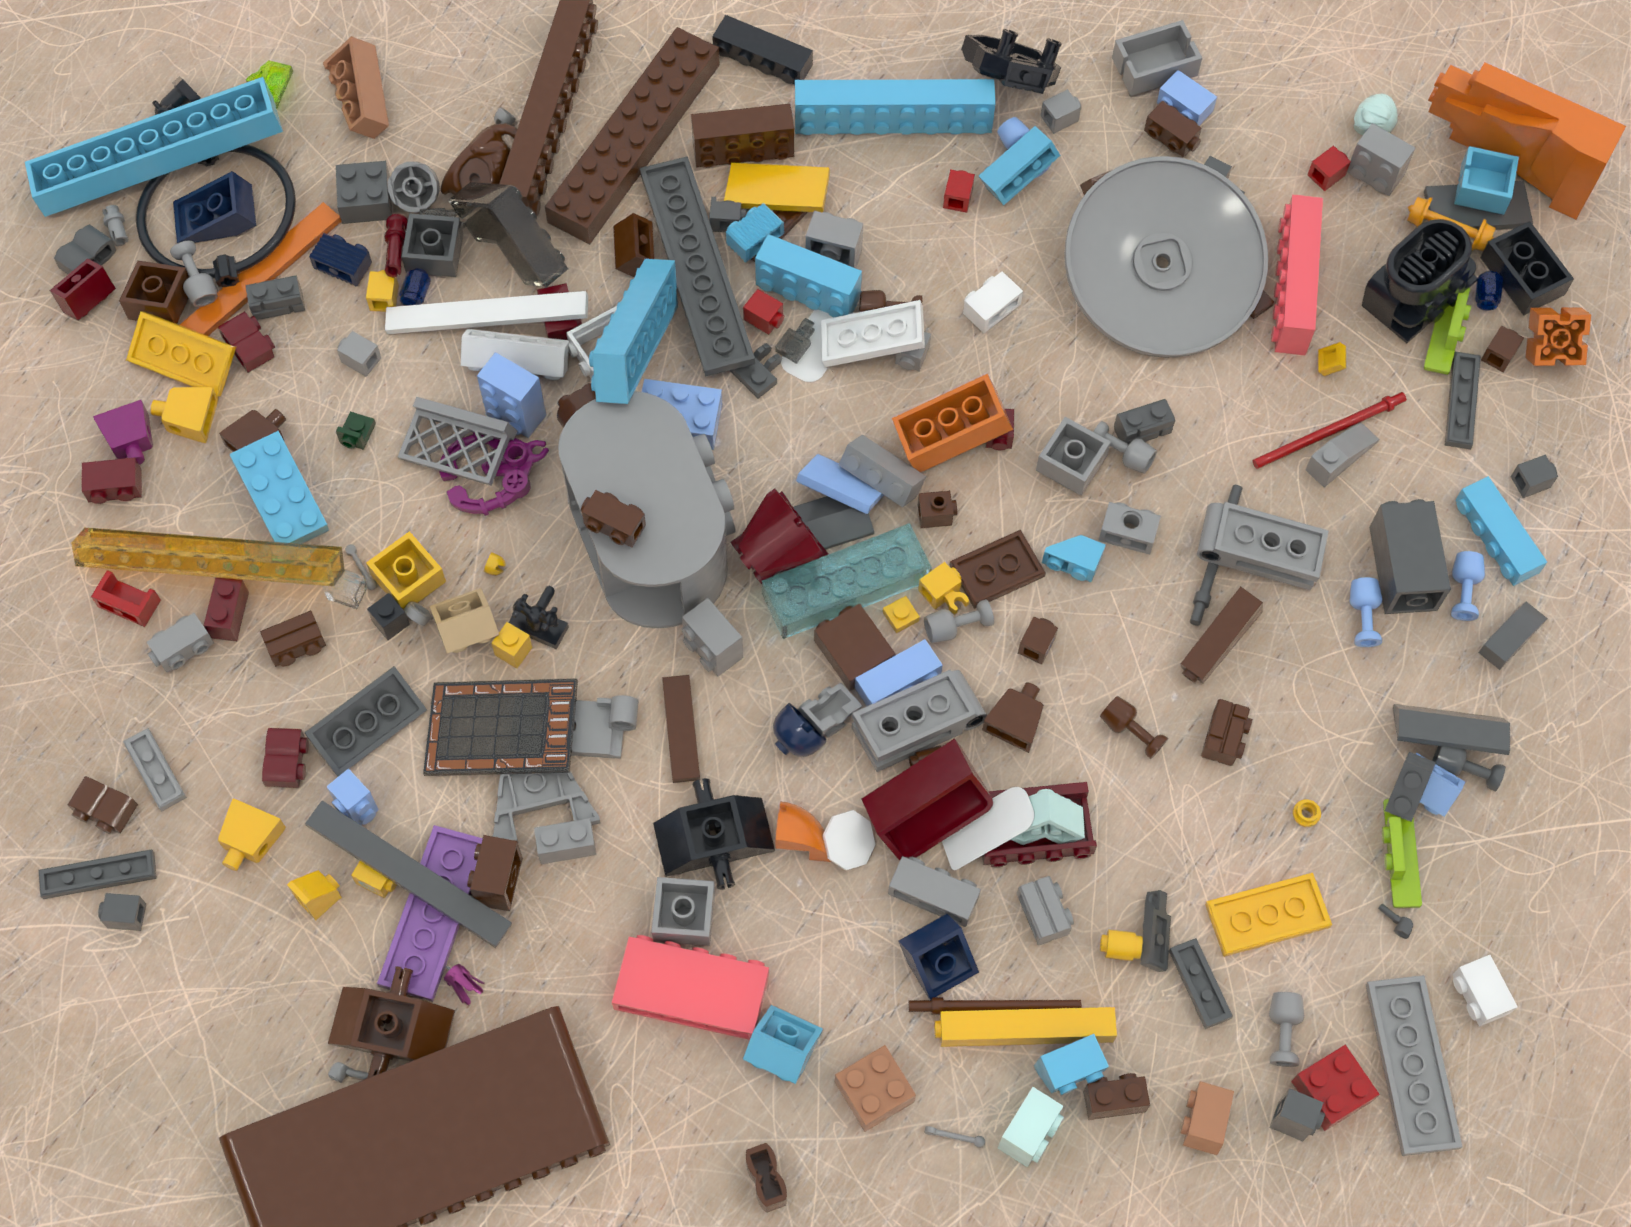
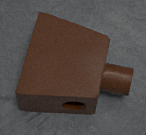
(251, 429)
(1015, 717)

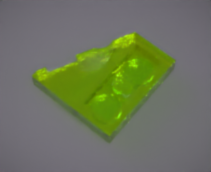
(276, 77)

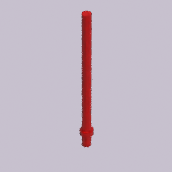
(1387, 404)

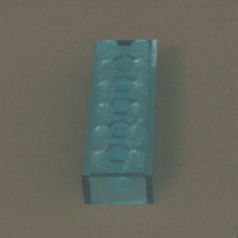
(844, 579)

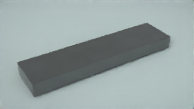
(1462, 400)
(97, 874)

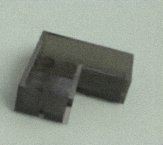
(513, 228)

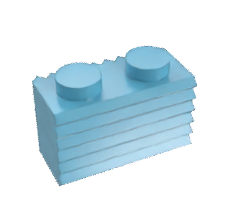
(749, 233)

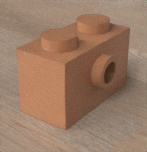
(1207, 1118)

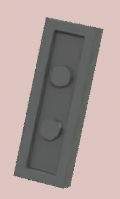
(1200, 983)

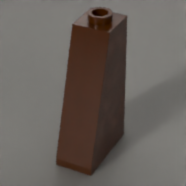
(1222, 636)

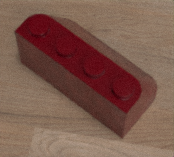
(928, 802)

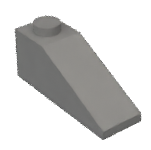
(1340, 453)

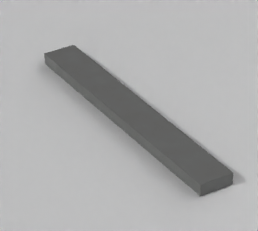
(408, 874)

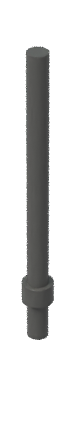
(1203, 597)

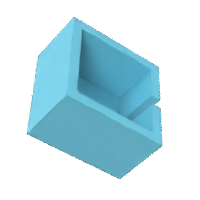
(1486, 180)

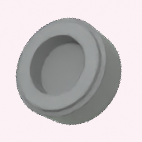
(417, 613)

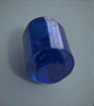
(414, 287)
(1489, 290)

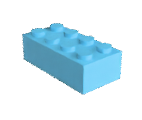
(807, 277)
(279, 490)

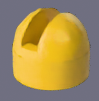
(492, 564)

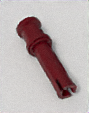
(395, 239)

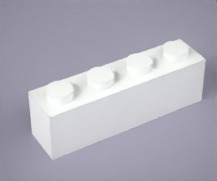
(532, 353)

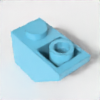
(1075, 556)

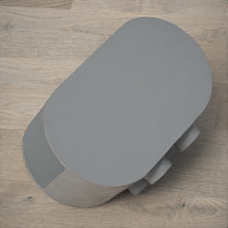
(650, 461)

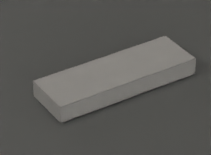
(154, 769)

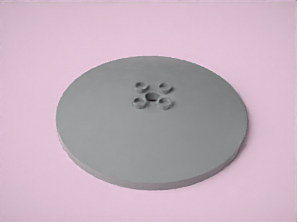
(1194, 222)

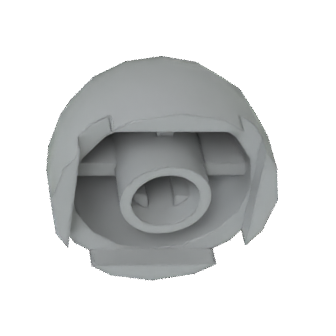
(413, 186)

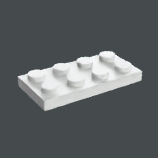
(872, 333)

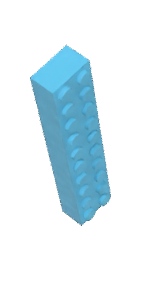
(153, 147)

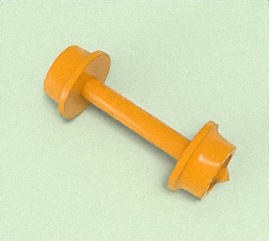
(1420, 211)

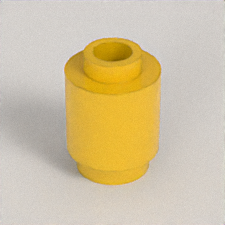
(1121, 945)

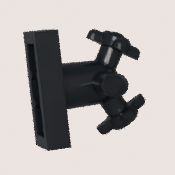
(178, 96)
(537, 622)

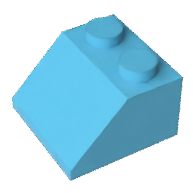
(782, 1044)
(1072, 1064)

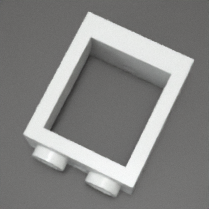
(585, 333)

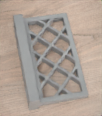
(462, 419)

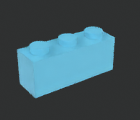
(1019, 165)

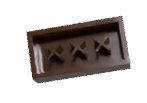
(743, 135)

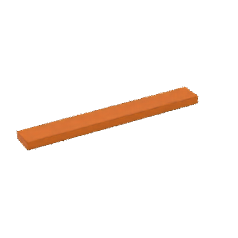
(293, 246)

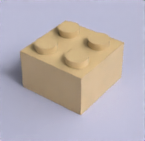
(464, 621)

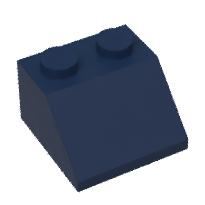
(939, 956)

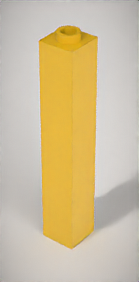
(1025, 1026)

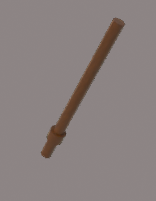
(938, 1004)

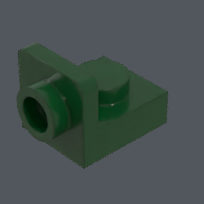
(355, 431)

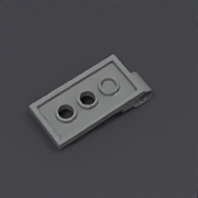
(602, 726)

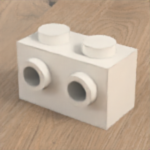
(992, 301)
(1484, 990)

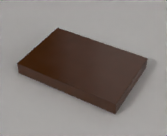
(998, 568)

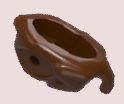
(481, 160)

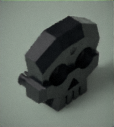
(1013, 62)

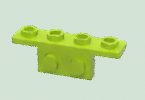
(1446, 334)
(1401, 860)

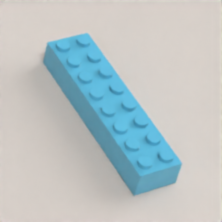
(894, 106)
(634, 331)

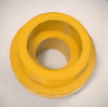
(1309, 806)

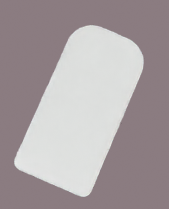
(810, 366)
(1006, 819)

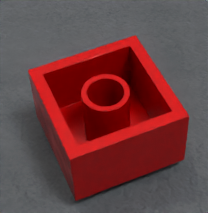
(1339, 1084)

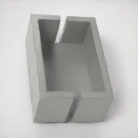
(1155, 56)

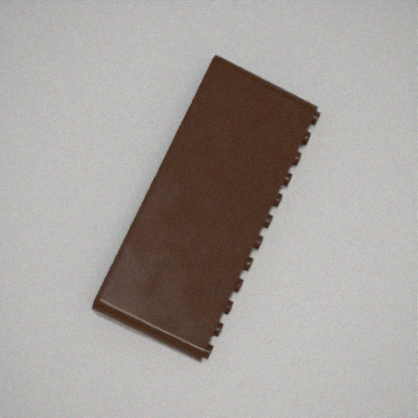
(423, 1134)

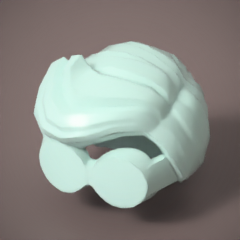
(1377, 110)

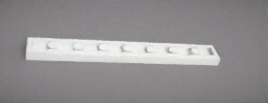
(486, 312)

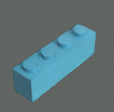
(1500, 531)

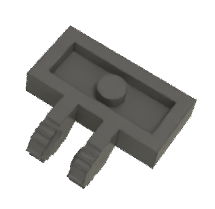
(758, 377)

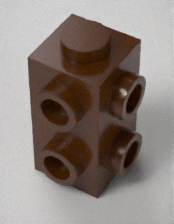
(1173, 129)
(613, 518)

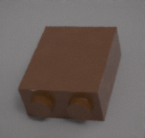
(852, 644)

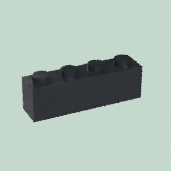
(762, 50)

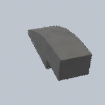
(1512, 635)

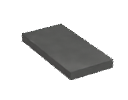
(1516, 214)

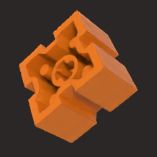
(1558, 336)

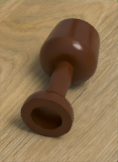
(877, 299)
(1120, 716)

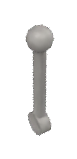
(351, 551)
(979, 1141)

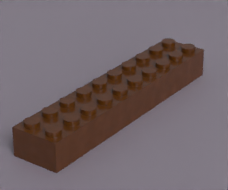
(550, 100)
(632, 135)

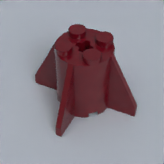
(776, 539)

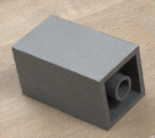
(1409, 557)

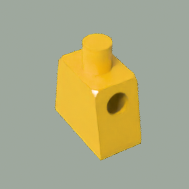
(187, 411)
(248, 833)

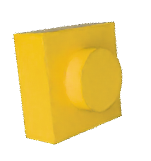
(1332, 359)
(901, 614)

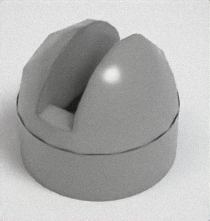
(503, 116)

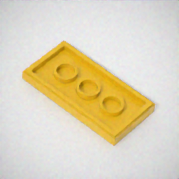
(778, 186)
(180, 353)
(1268, 914)

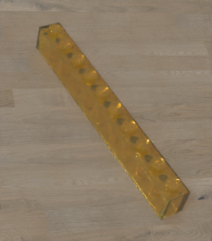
(208, 556)

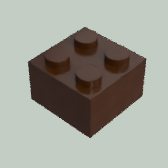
(155, 290)
(495, 872)

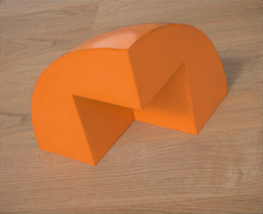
(800, 831)

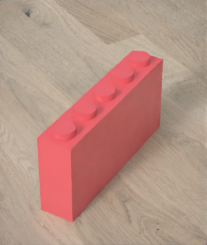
(691, 987)

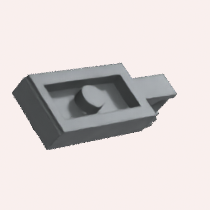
(1156, 932)

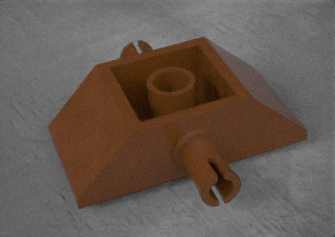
(417, 1031)

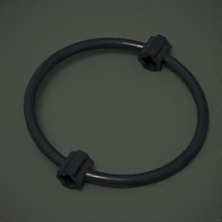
(225, 266)

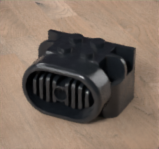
(1421, 278)

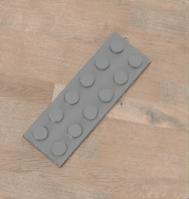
(1413, 1066)

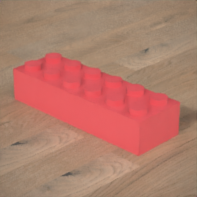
(1297, 275)

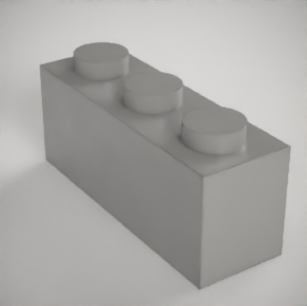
(882, 470)
(934, 890)

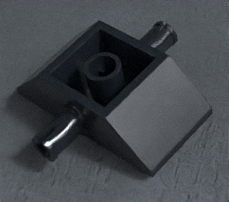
(686, 837)

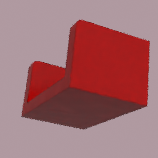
(125, 599)

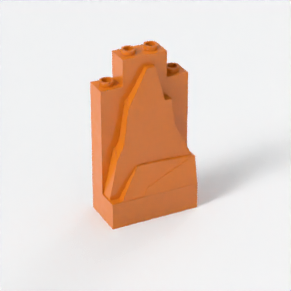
(1556, 140)

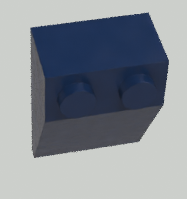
(215, 210)

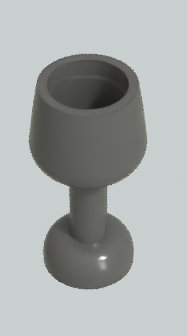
(1455, 761)

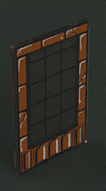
(501, 727)

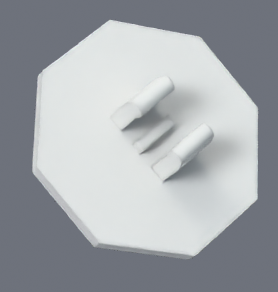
(849, 840)

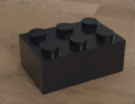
(1528, 267)

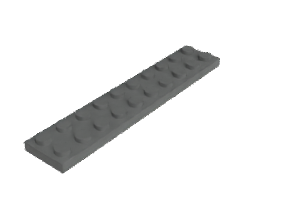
(698, 265)

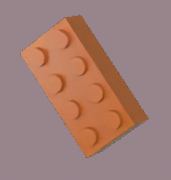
(952, 423)

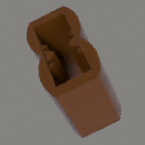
(102, 805)
(769, 1184)

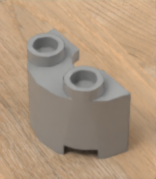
(831, 709)

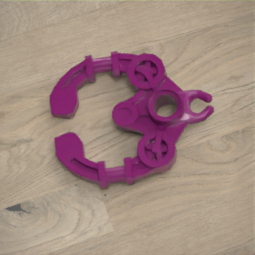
(515, 473)

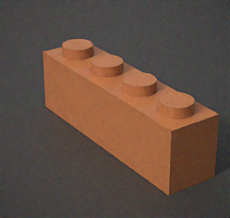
(359, 86)

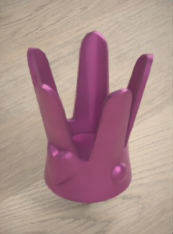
(460, 976)

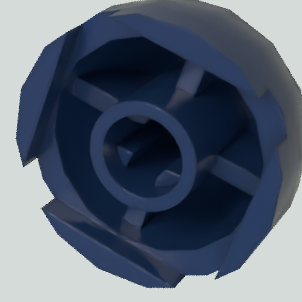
(796, 733)

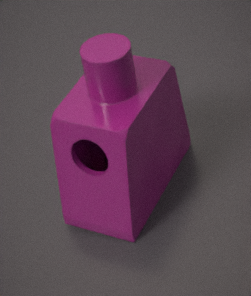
(127, 430)

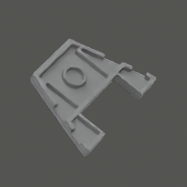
(537, 791)

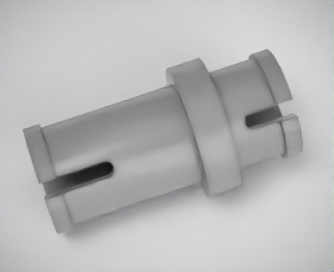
(114, 222)

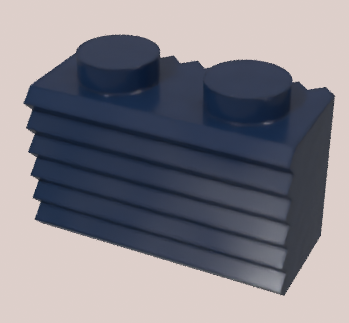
(340, 259)

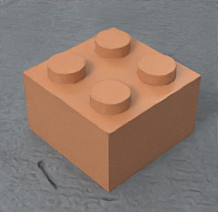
(875, 1088)

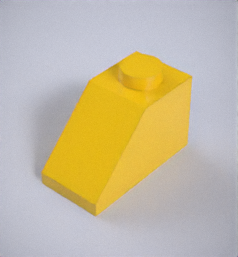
(315, 892)

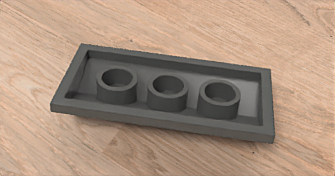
(834, 521)
(365, 721)
(1452, 729)

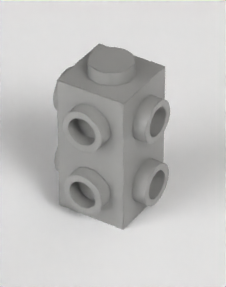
(179, 643)

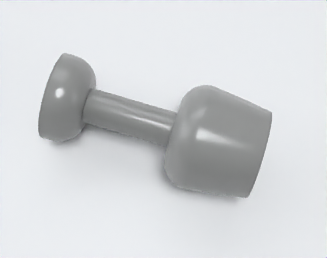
(199, 286)
(1137, 454)
(943, 625)
(1286, 1011)

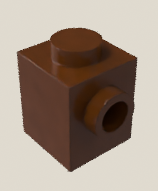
(936, 509)

